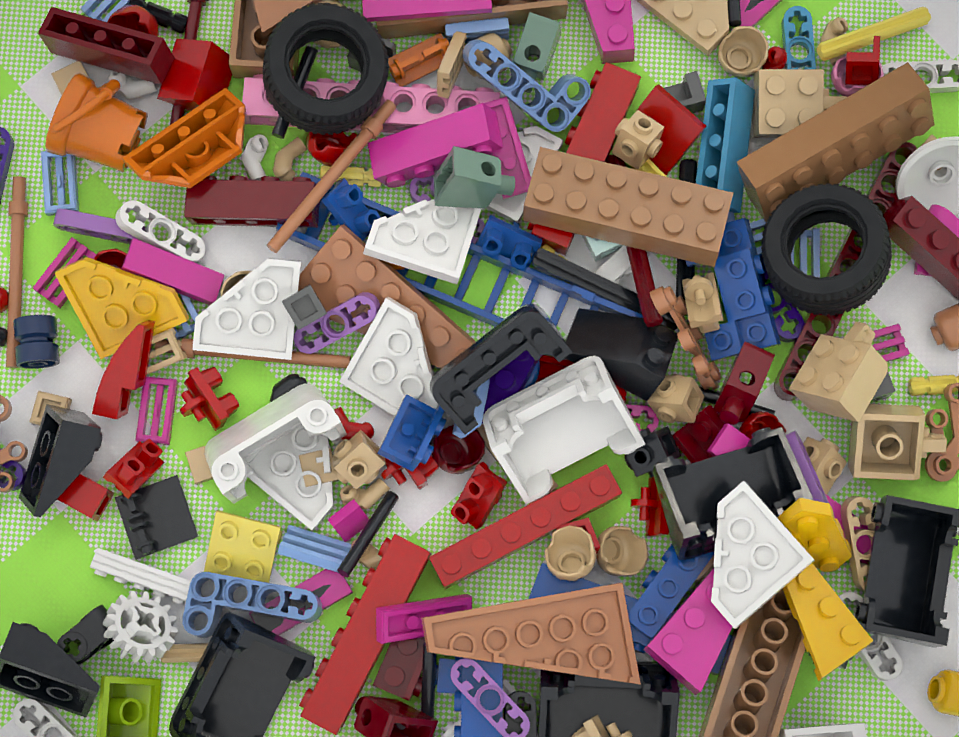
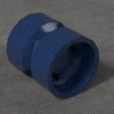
(36, 341)

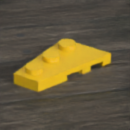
(826, 623)

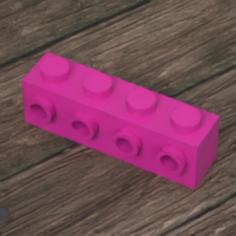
(425, 147)

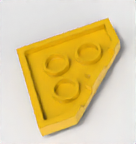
(116, 301)
(818, 533)

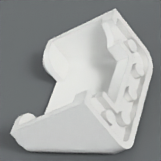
(559, 425)
(229, 449)

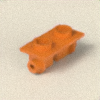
(418, 60)

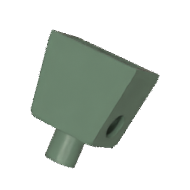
(538, 39)
(470, 180)

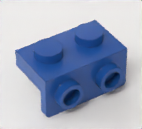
(411, 433)

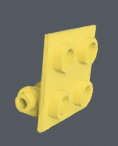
(242, 547)

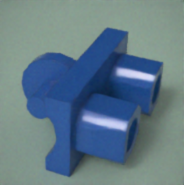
(348, 209)
(508, 241)

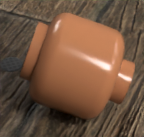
(947, 327)

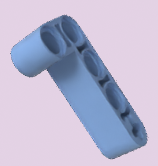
(521, 81)
(254, 602)

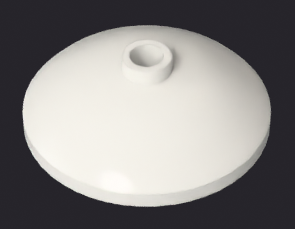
(924, 182)

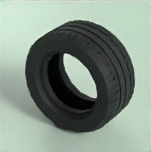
(334, 25)
(818, 206)

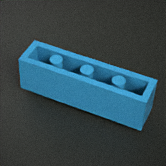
(726, 136)

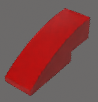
(124, 373)

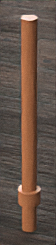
(369, 129)
(17, 211)
(298, 357)

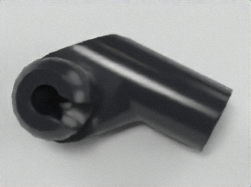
(285, 385)

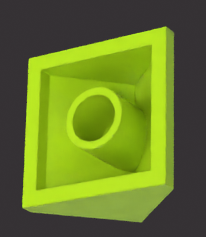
(128, 707)

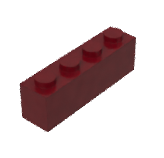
(106, 45)
(248, 201)
(925, 241)

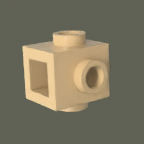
(638, 139)
(677, 399)
(357, 460)
(825, 460)

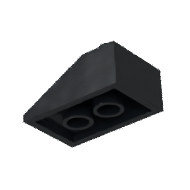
(629, 349)
(58, 456)
(44, 672)

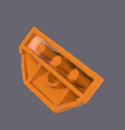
(193, 144)

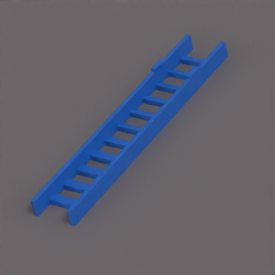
(537, 278)

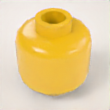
(944, 692)

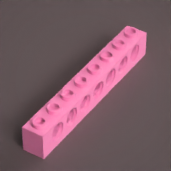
(420, 96)

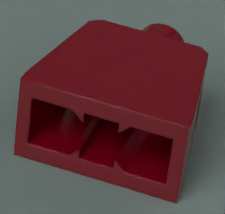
(736, 396)
(380, 717)

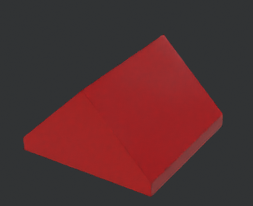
(195, 74)

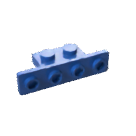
(665, 591)

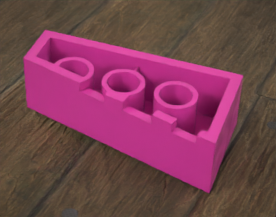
(611, 29)
(692, 638)

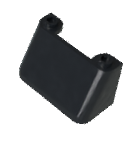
(523, 330)
(694, 490)
(909, 571)
(239, 681)
(643, 709)

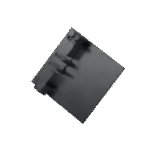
(156, 517)

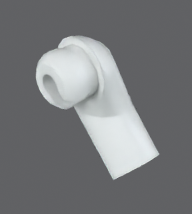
(132, 89)
(253, 155)

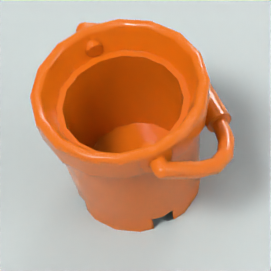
(94, 123)

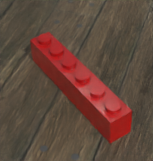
(595, 133)
(525, 526)
(357, 645)

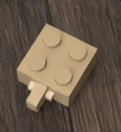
(788, 99)
(841, 374)
(891, 442)

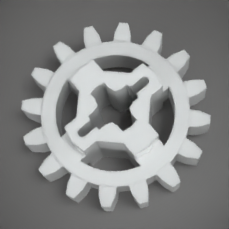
(140, 627)

